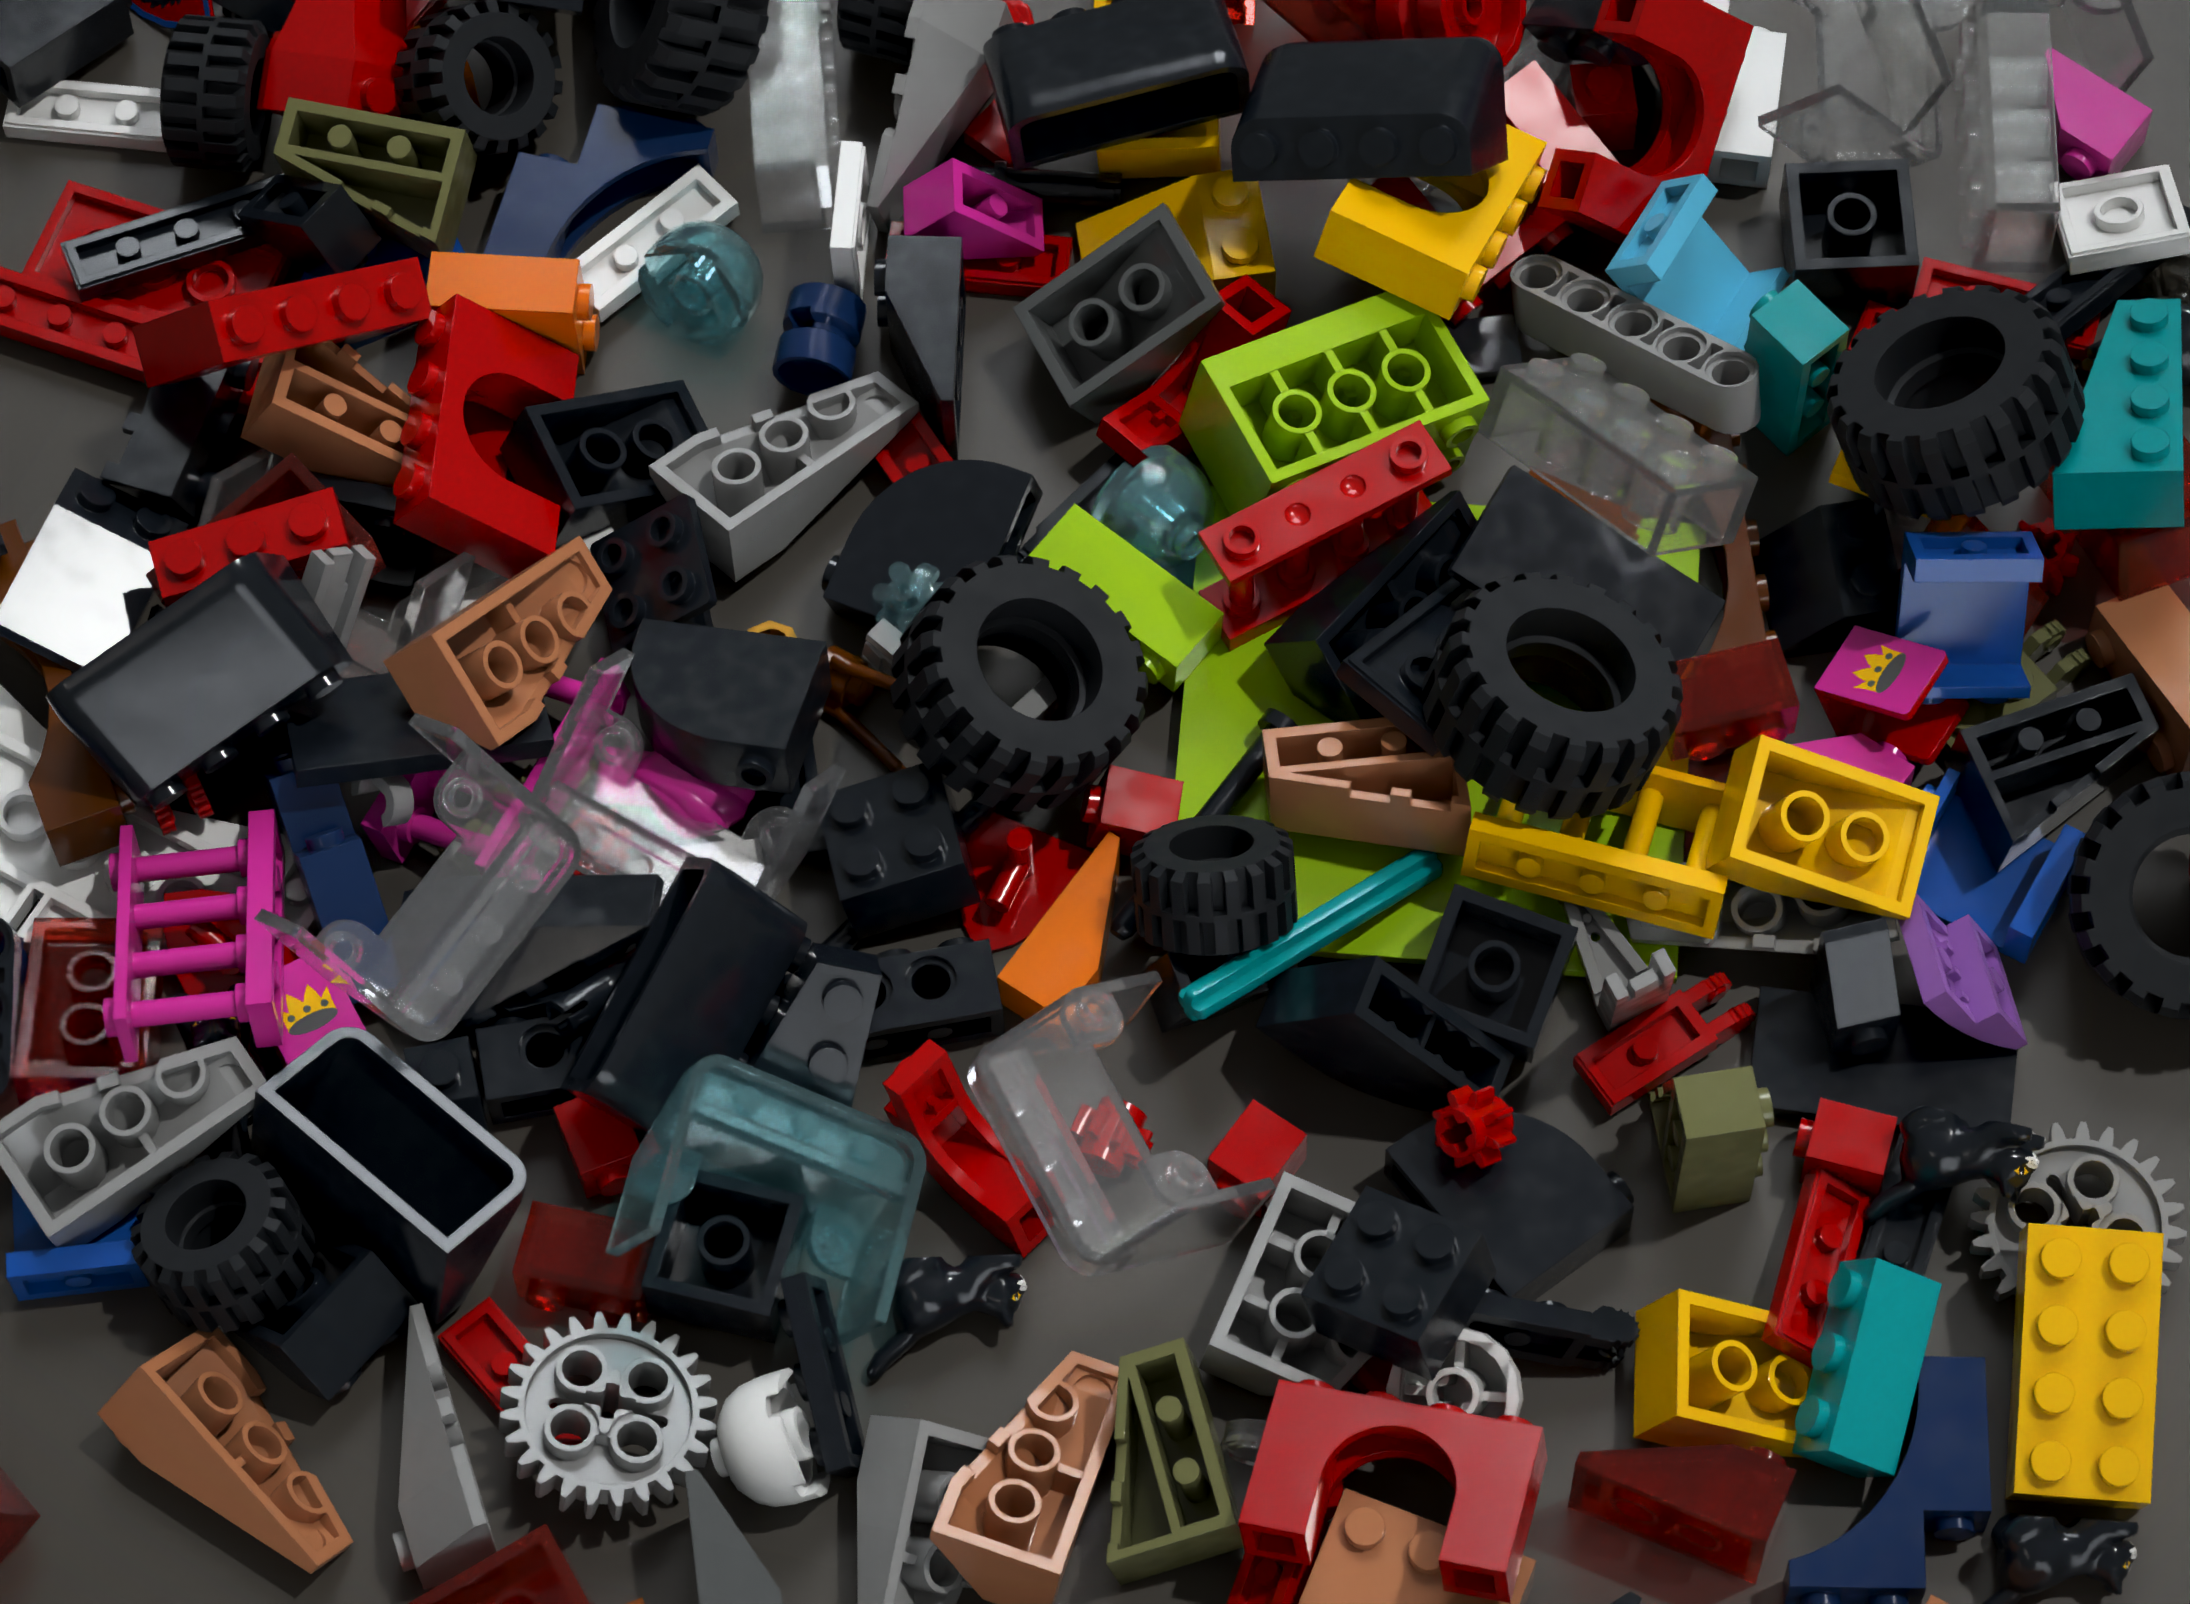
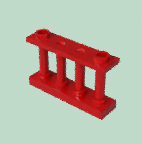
(1316, 530)

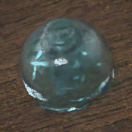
(703, 280)
(1158, 506)

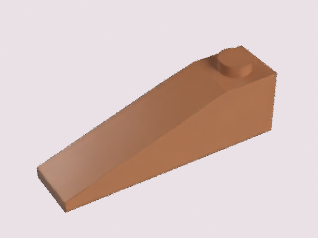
(206, 1430)
(1024, 1497)

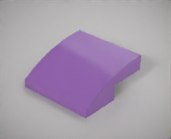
(1962, 976)

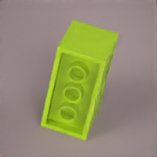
(1327, 391)

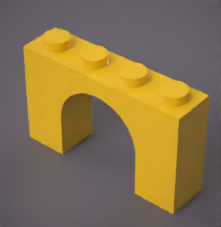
(1428, 253)

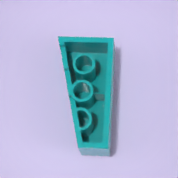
(2130, 445)

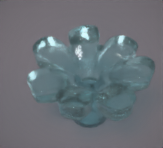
(905, 593)

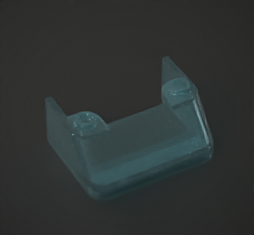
(761, 1129)

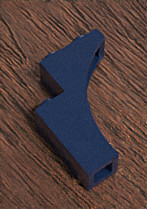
(624, 157)
(324, 848)
(1937, 1490)

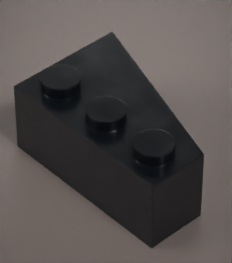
(181, 440)
(2048, 761)
(822, 1023)

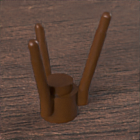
(853, 684)

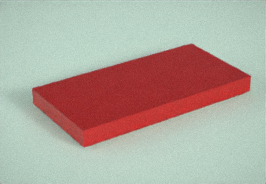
(90, 210)

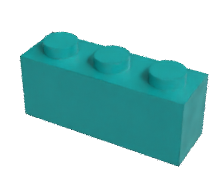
(1796, 354)
(1866, 1367)

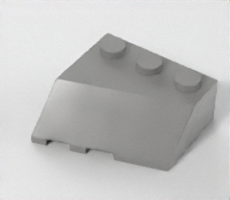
(1265, 1322)

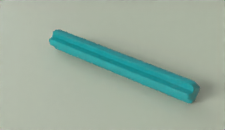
(1310, 934)

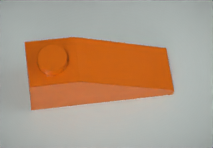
(1070, 939)

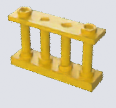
(1609, 877)

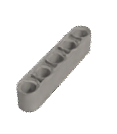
(1637, 343)

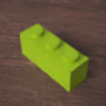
(1165, 615)

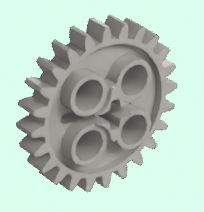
(2131, 1204)
(598, 1467)

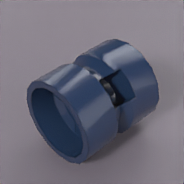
(819, 337)

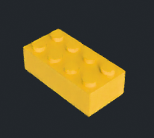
(2084, 1366)

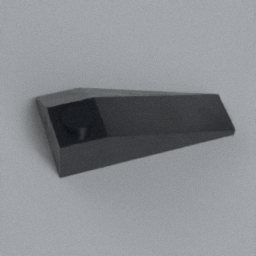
(1363, 604)

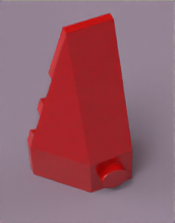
(336, 56)

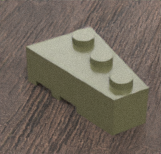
(397, 170)
(1711, 1136)
(1170, 1471)

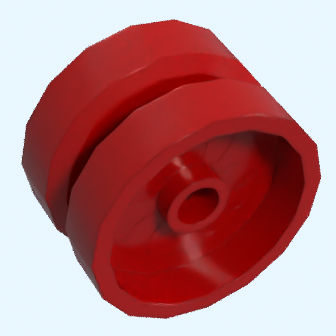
(1489, 19)

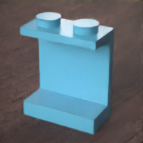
(1686, 267)

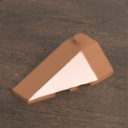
(505, 649)

